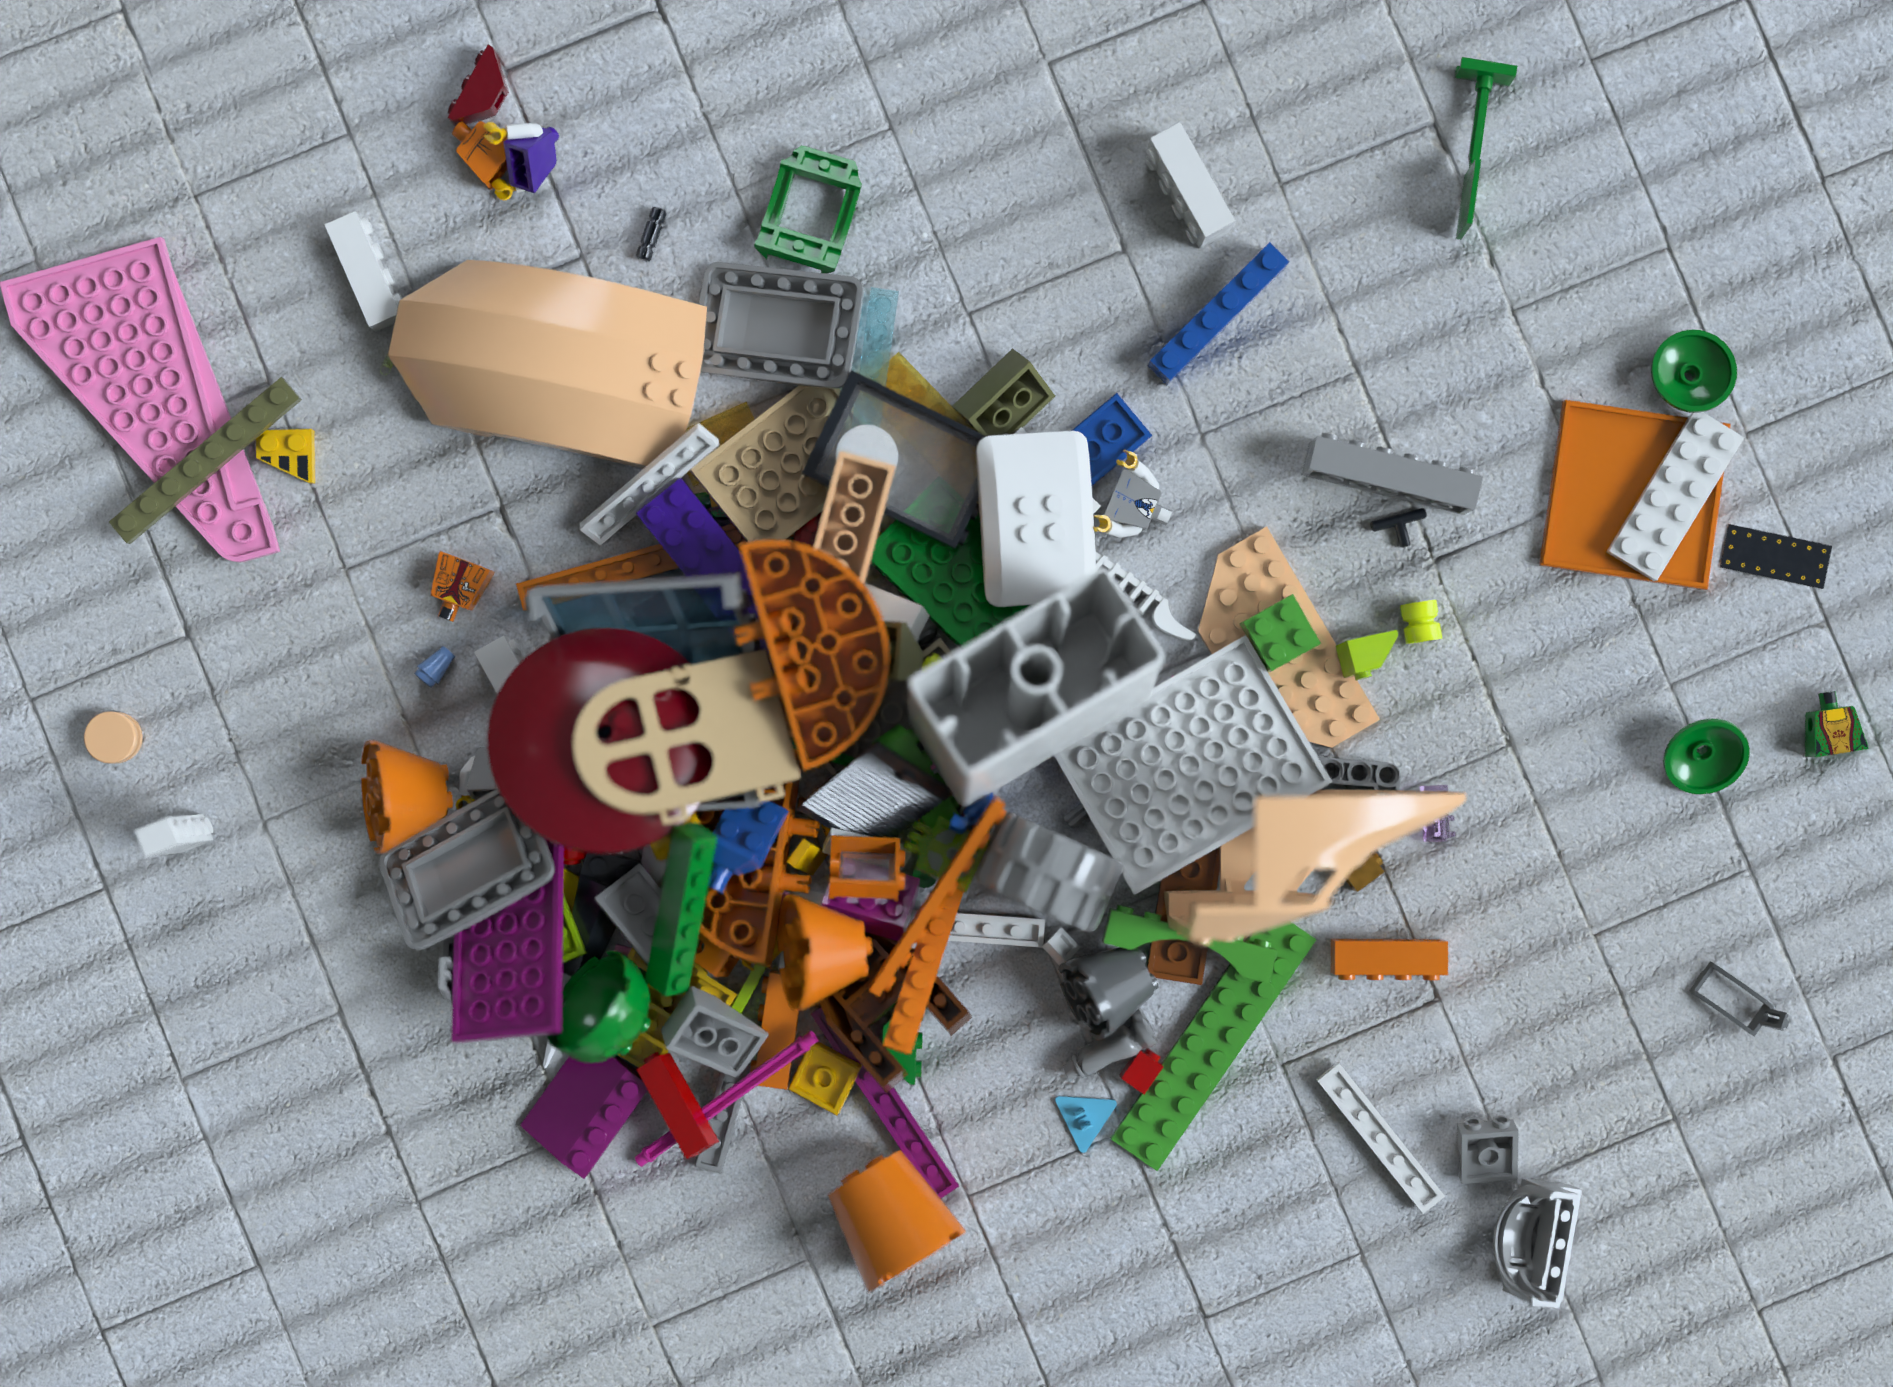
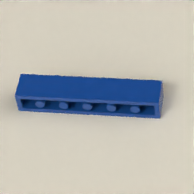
(1218, 313)

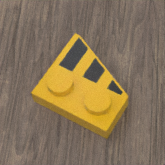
(289, 451)

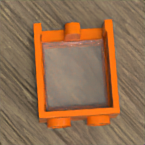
(866, 867)

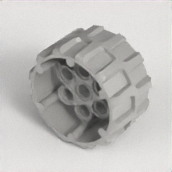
(1049, 872)

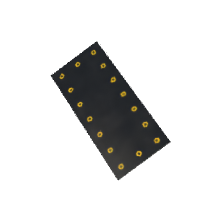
(1776, 556)

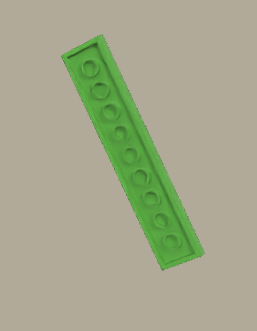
(1207, 1050)

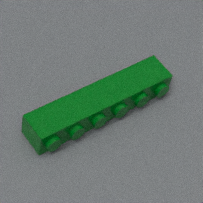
(680, 908)

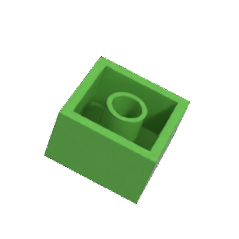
(1280, 633)

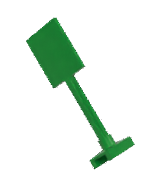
(1485, 74)

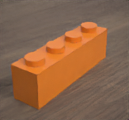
(1389, 957)
(781, 1027)

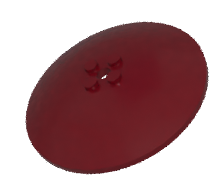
(535, 730)

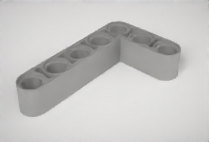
(1370, 776)

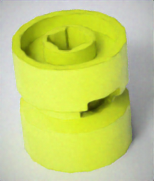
(1421, 621)

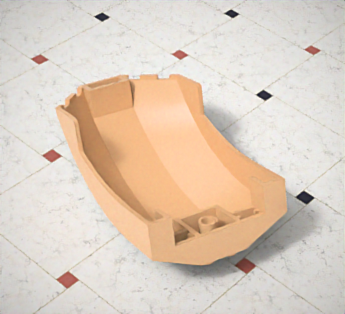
(551, 359)

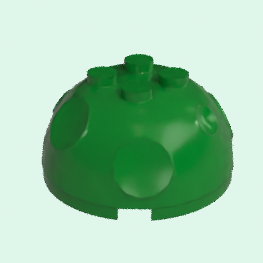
(602, 1009)

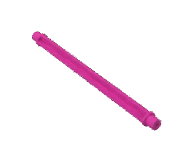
(802, 1044)

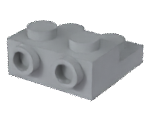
(1487, 1150)

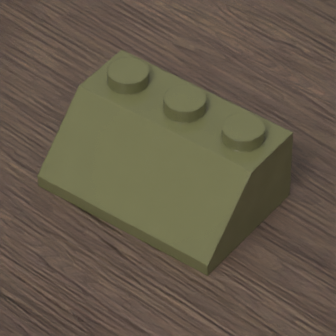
(1005, 397)
(904, 651)

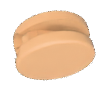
(113, 737)

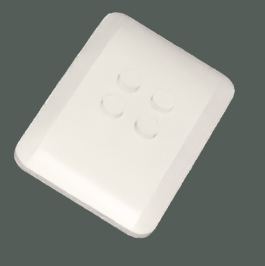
(1034, 515)

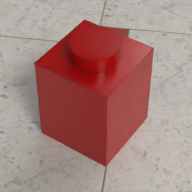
(1142, 1070)

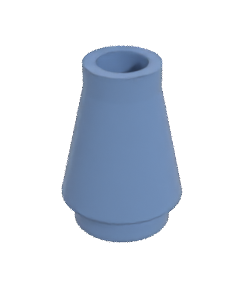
(434, 667)

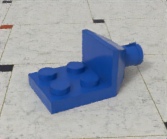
(744, 840)

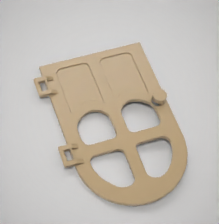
(742, 734)

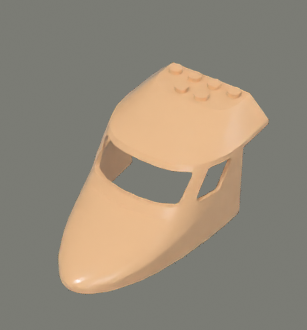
(1284, 847)

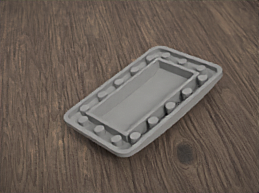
(780, 324)
(463, 870)

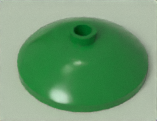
(1707, 361)
(1713, 765)

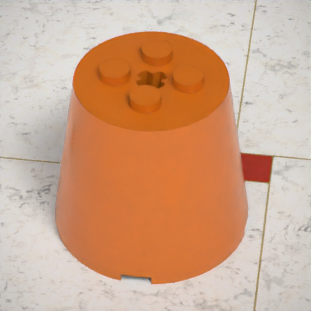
(891, 1218)

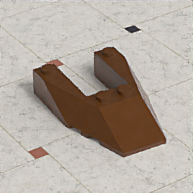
(856, 1009)

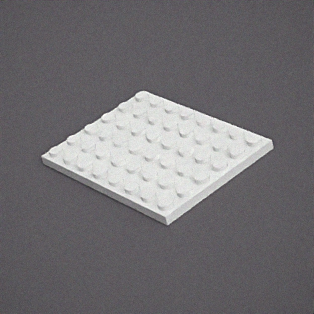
(1190, 763)

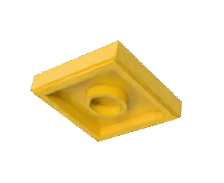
(825, 1077)

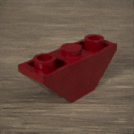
(481, 91)

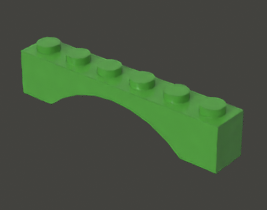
(1132, 930)

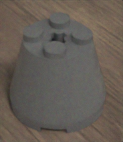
(1107, 988)

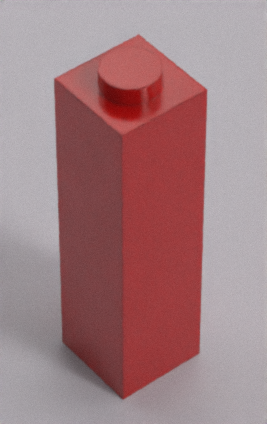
(677, 1104)

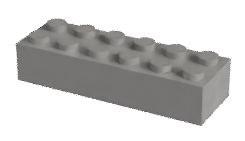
(1392, 475)

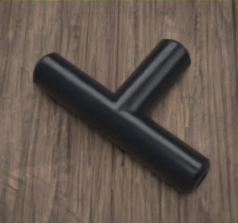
(1399, 522)

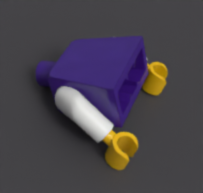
(528, 155)

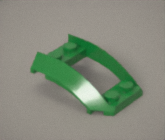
(799, 246)

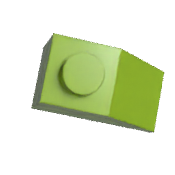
(1365, 654)

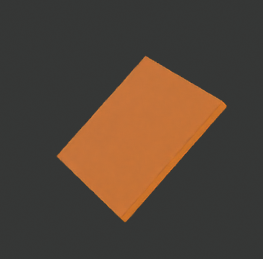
(1597, 478)

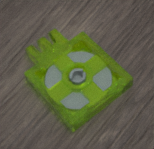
(938, 847)

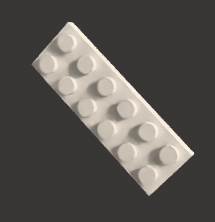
(1675, 495)

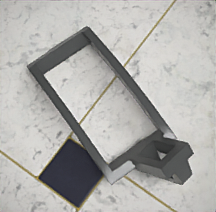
(1759, 1020)

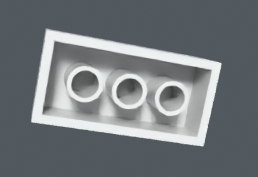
(1189, 186)

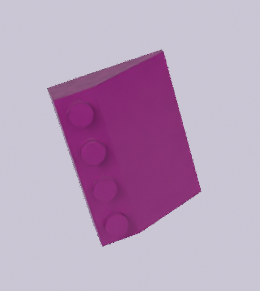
(585, 1110)

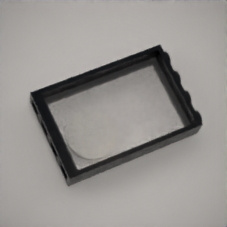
(933, 457)

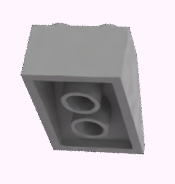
(712, 1033)

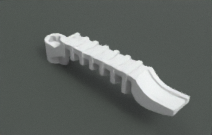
(1161, 614)

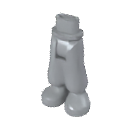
(1120, 1045)

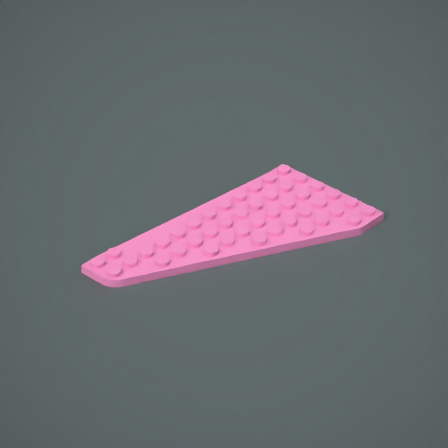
(135, 360)

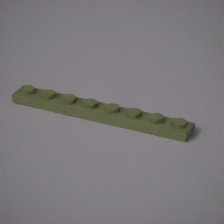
(205, 460)

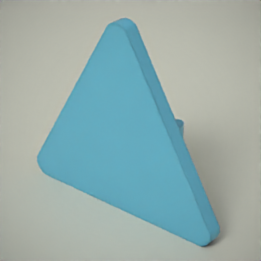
(1085, 1117)

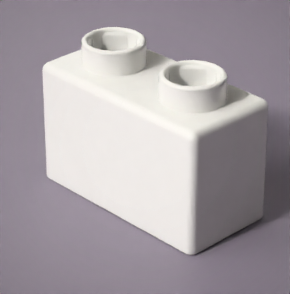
(1033, 686)

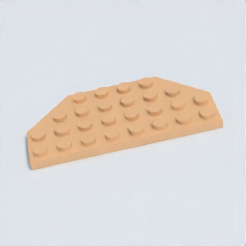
(1313, 686)

